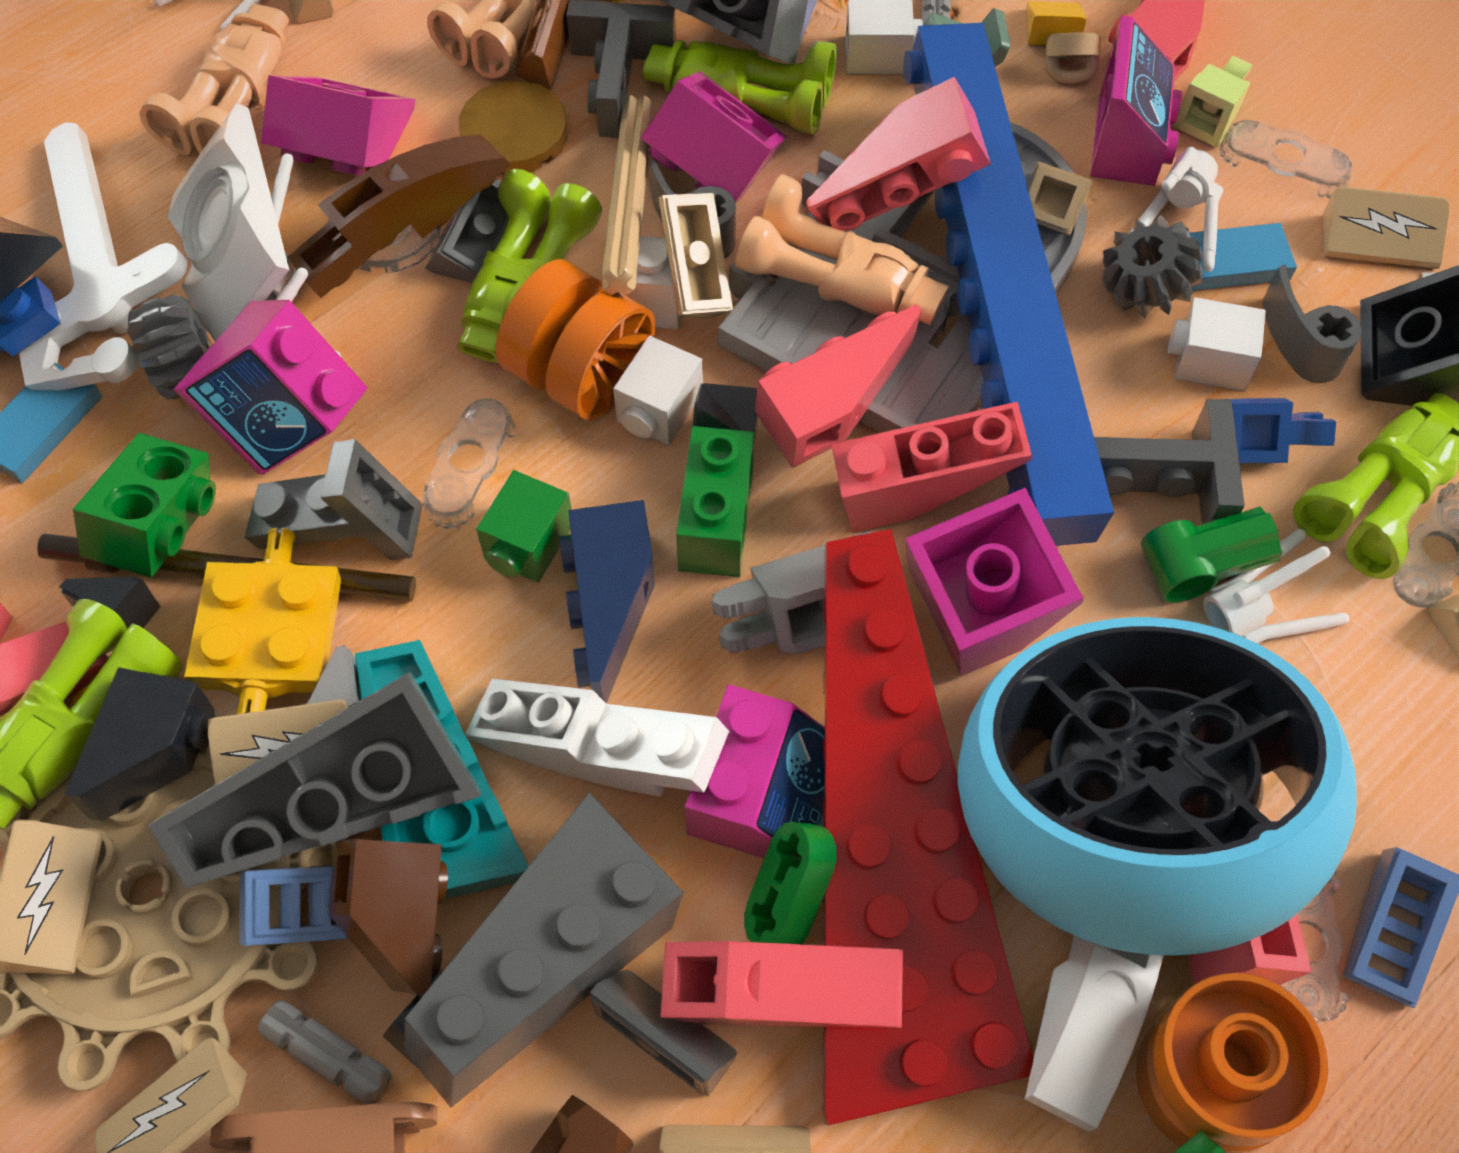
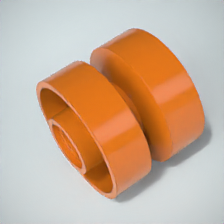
(571, 337)
(1232, 1063)

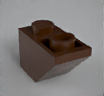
(387, 907)

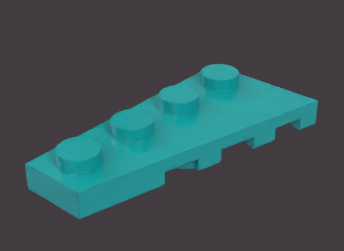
(471, 834)

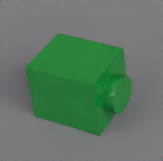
(524, 527)

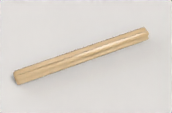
(627, 198)

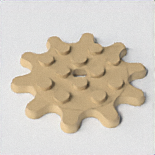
(152, 963)

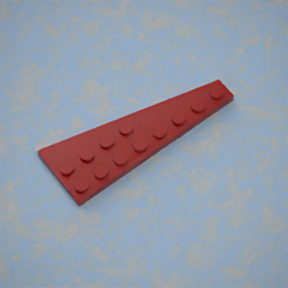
(903, 857)

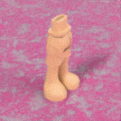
(480, 34)
(232, 70)
(865, 272)

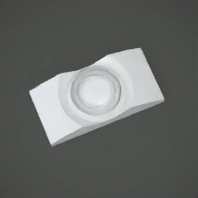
(228, 225)

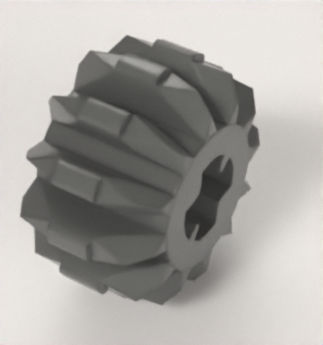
(1152, 266)
(167, 341)

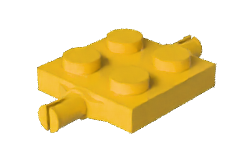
(264, 626)

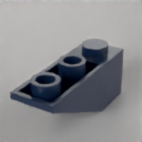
(614, 581)

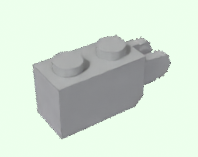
(788, 603)

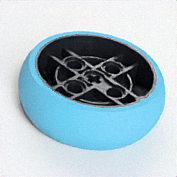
(1157, 785)

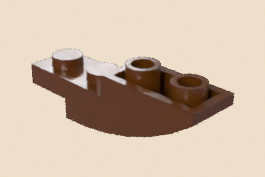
(411, 188)

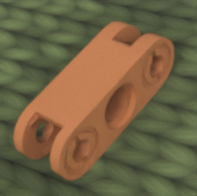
(325, 1130)

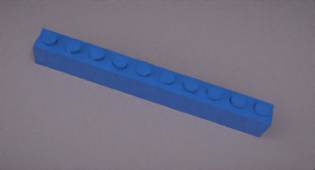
(1012, 297)

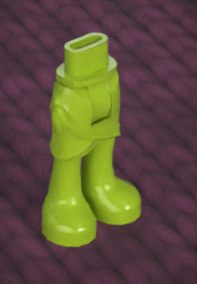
(797, 91)
(528, 205)
(1415, 457)
(40, 733)

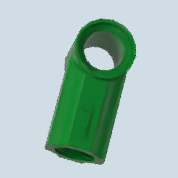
(1193, 558)

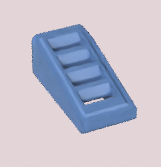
(254, 906)
(1434, 913)

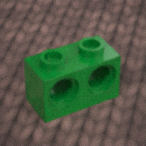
(715, 501)
(144, 505)

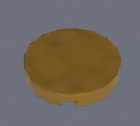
(517, 120)

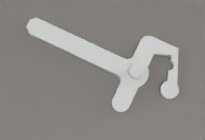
(101, 288)

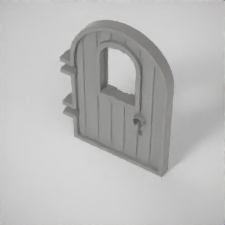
(929, 382)

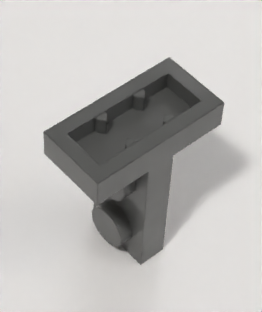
(615, 37)
(1179, 467)
(347, 502)

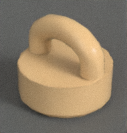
(1072, 46)

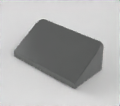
(469, 236)
(680, 1046)

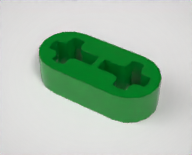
(790, 884)

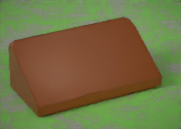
(544, 43)

